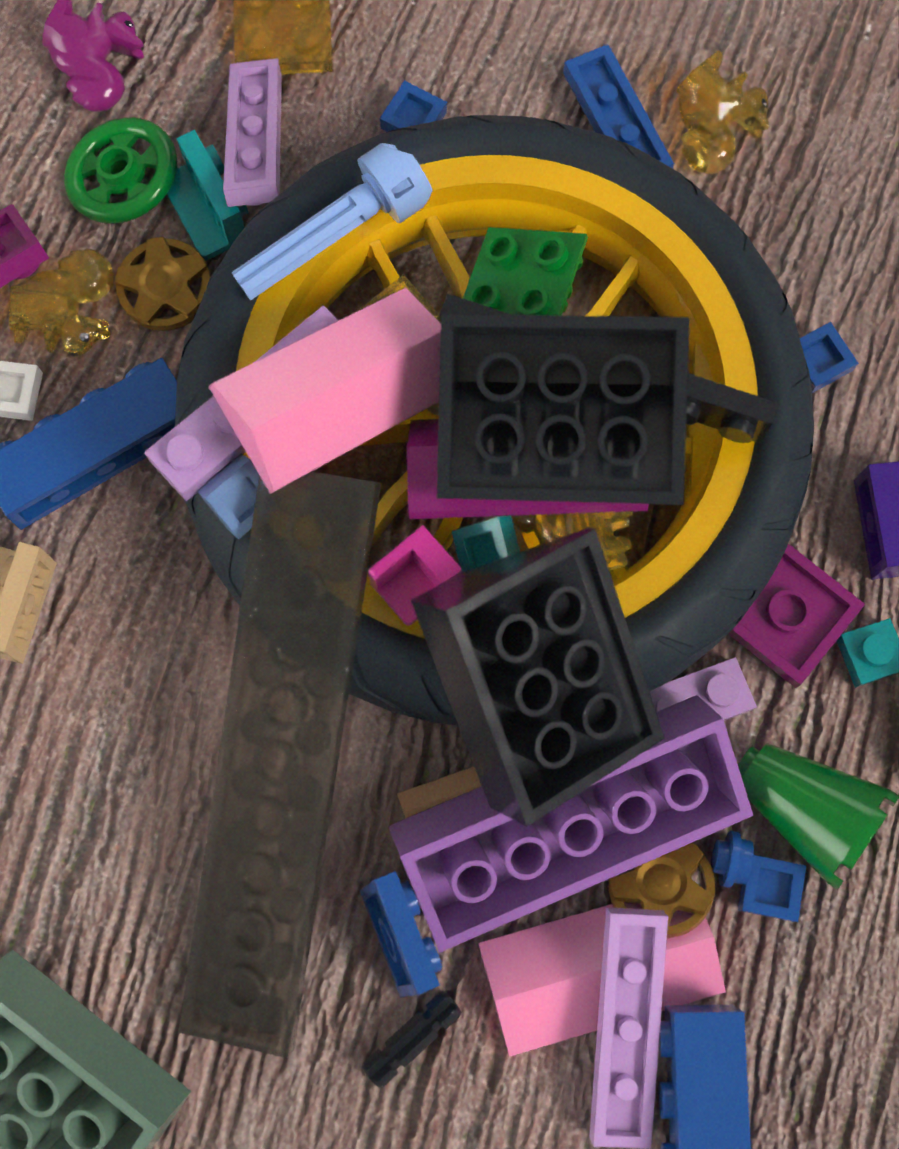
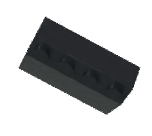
(563, 408)
(540, 673)

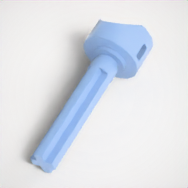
(390, 183)

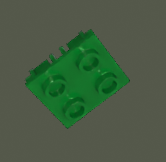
(526, 271)

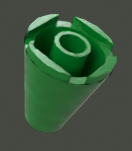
(815, 806)

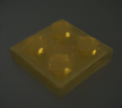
(286, 30)

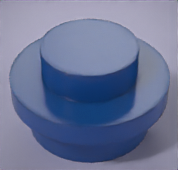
(732, 859)

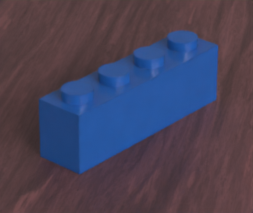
(86, 444)
(705, 1077)

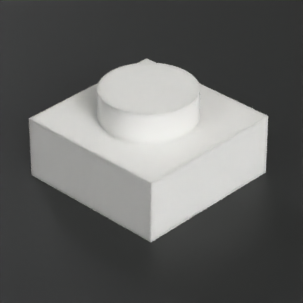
(19, 390)

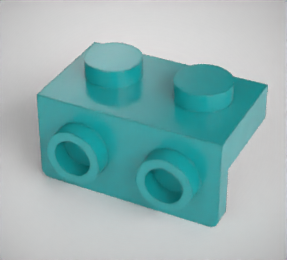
(201, 201)

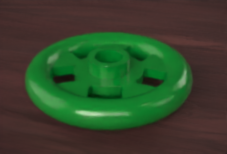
(120, 170)

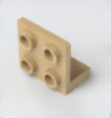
(23, 588)

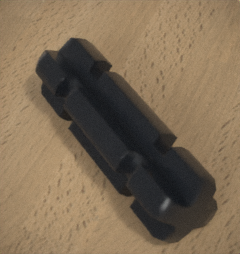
(411, 1039)

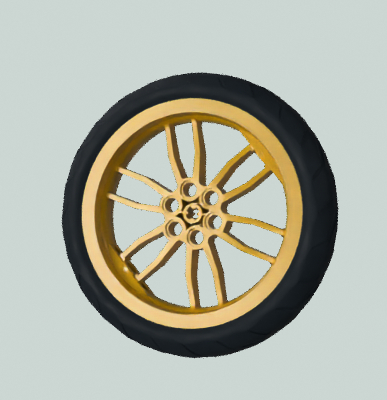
(648, 232)

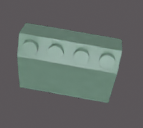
(71, 1074)

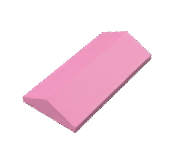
(334, 388)
(551, 976)

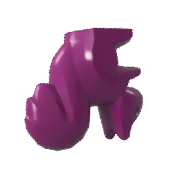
(81, 50)

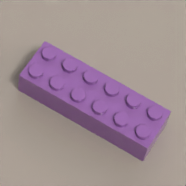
(486, 869)

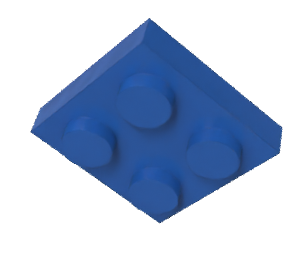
(408, 956)

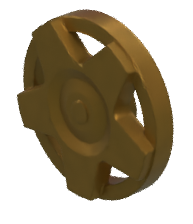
(162, 283)
(669, 887)

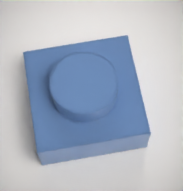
(233, 495)

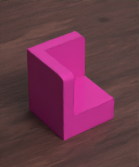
(411, 571)

